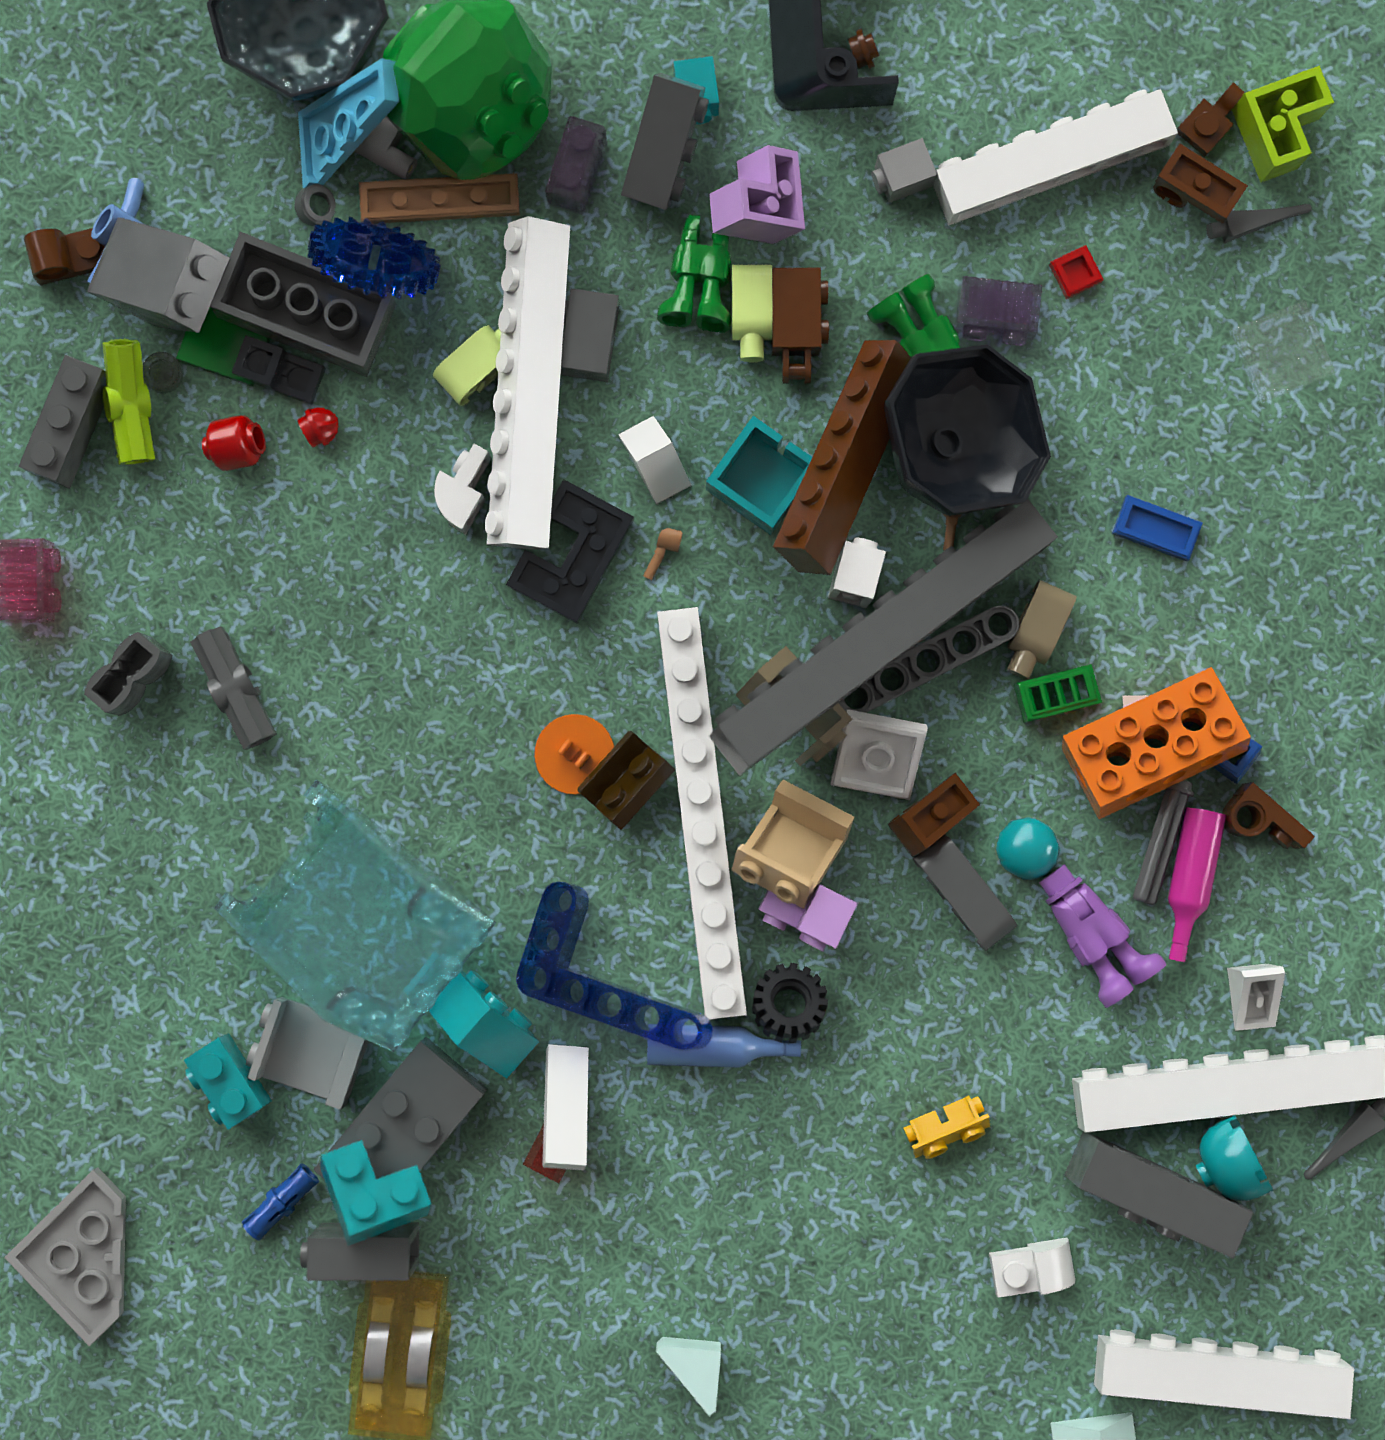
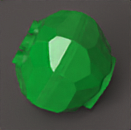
(469, 85)

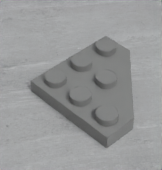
(79, 1256)

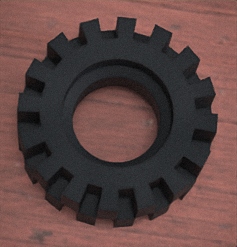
(794, 979)

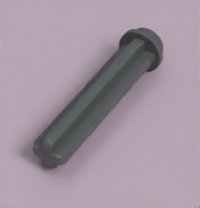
(1162, 842)

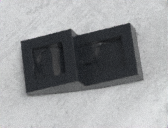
(278, 370)

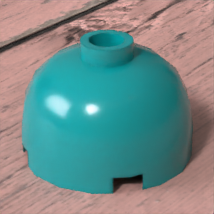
(1231, 1162)

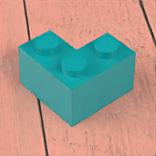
(482, 1024)
(367, 1204)

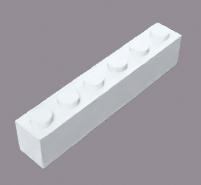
(1054, 156)
(1224, 1375)

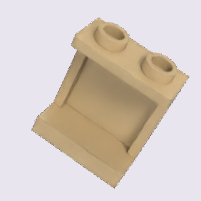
(793, 844)

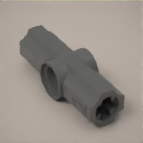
(232, 688)

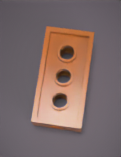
(1162, 718)

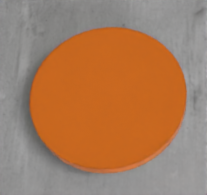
(570, 751)

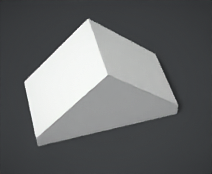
(655, 459)
(1255, 995)

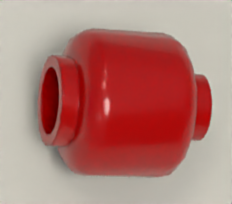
(234, 443)

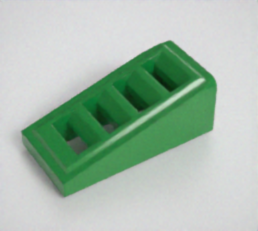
(1027, 703)

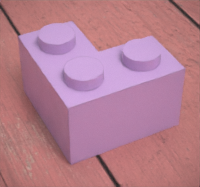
(764, 200)
(820, 921)

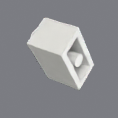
(857, 572)

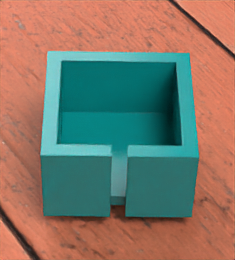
(757, 477)

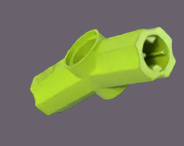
(127, 401)

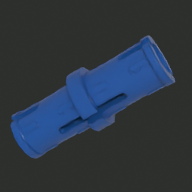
(280, 1202)

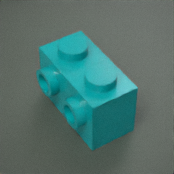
(223, 1076)

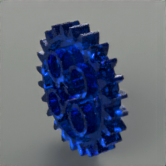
(346, 250)

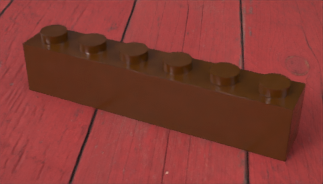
(842, 462)

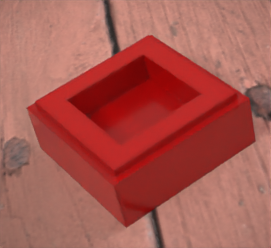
(1076, 272)

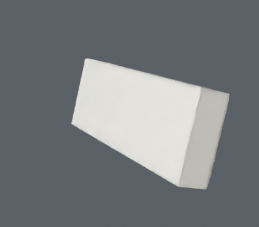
(565, 1107)

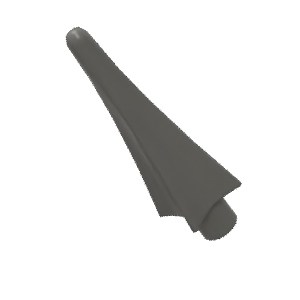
(1247, 221)
(1362, 1125)

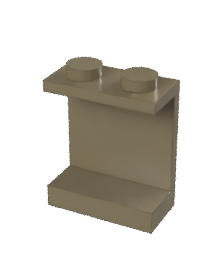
(825, 729)

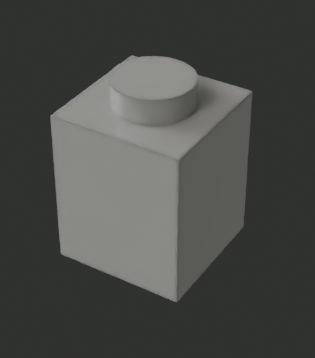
(904, 171)

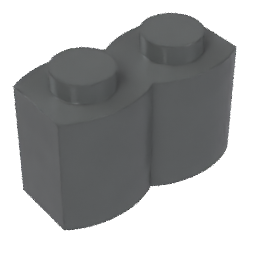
(122, 683)

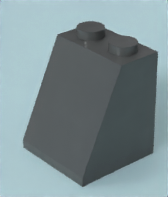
(158, 275)

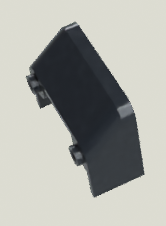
(816, 76)

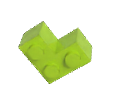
(1273, 119)

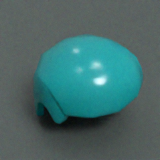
(1028, 848)

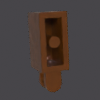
(797, 319)

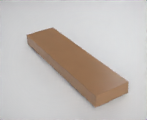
(439, 198)

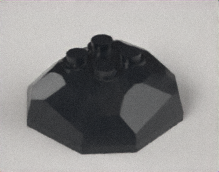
(966, 430)

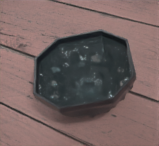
(297, 44)

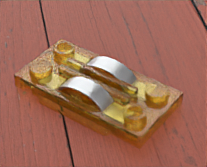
(399, 1357)

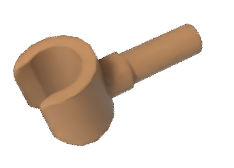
(951, 523)
(668, 540)

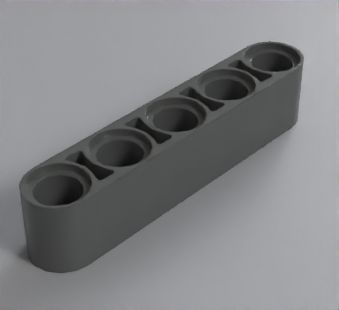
(944, 653)

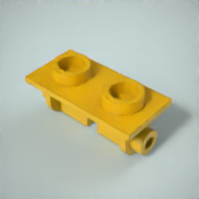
(961, 1124)

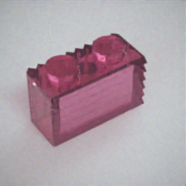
(28, 581)

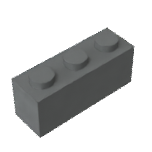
(665, 141)
(66, 422)

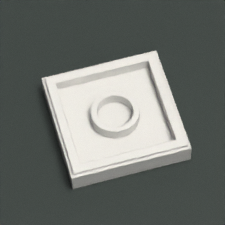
(879, 755)

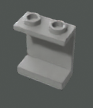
(306, 1052)

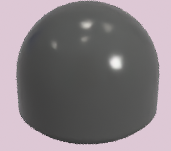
(303, 208)

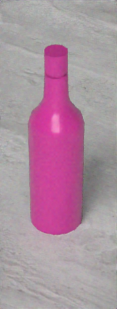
(1193, 873)

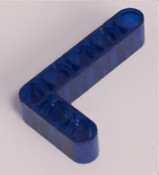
(596, 990)

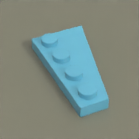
(343, 120)

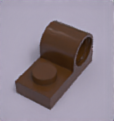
(1198, 182)
(61, 256)
(1265, 813)
(933, 815)

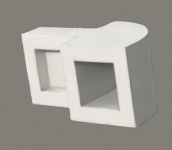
(457, 495)
(1034, 1268)

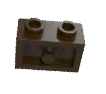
(625, 779)

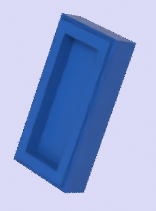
(1157, 528)

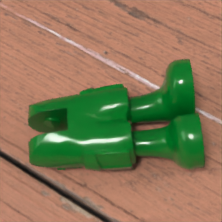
(698, 264)
(937, 331)

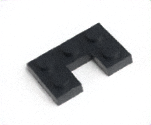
(573, 585)

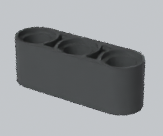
(966, 892)

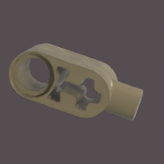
(1039, 628)

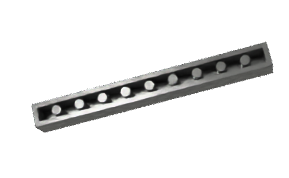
(880, 638)

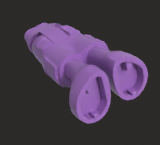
(1092, 931)

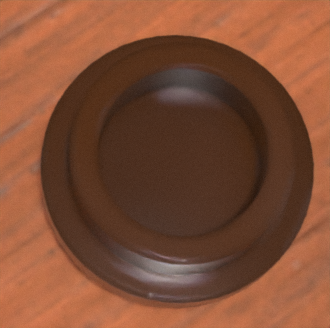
(863, 49)

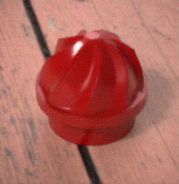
(319, 426)

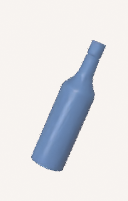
(727, 1048)

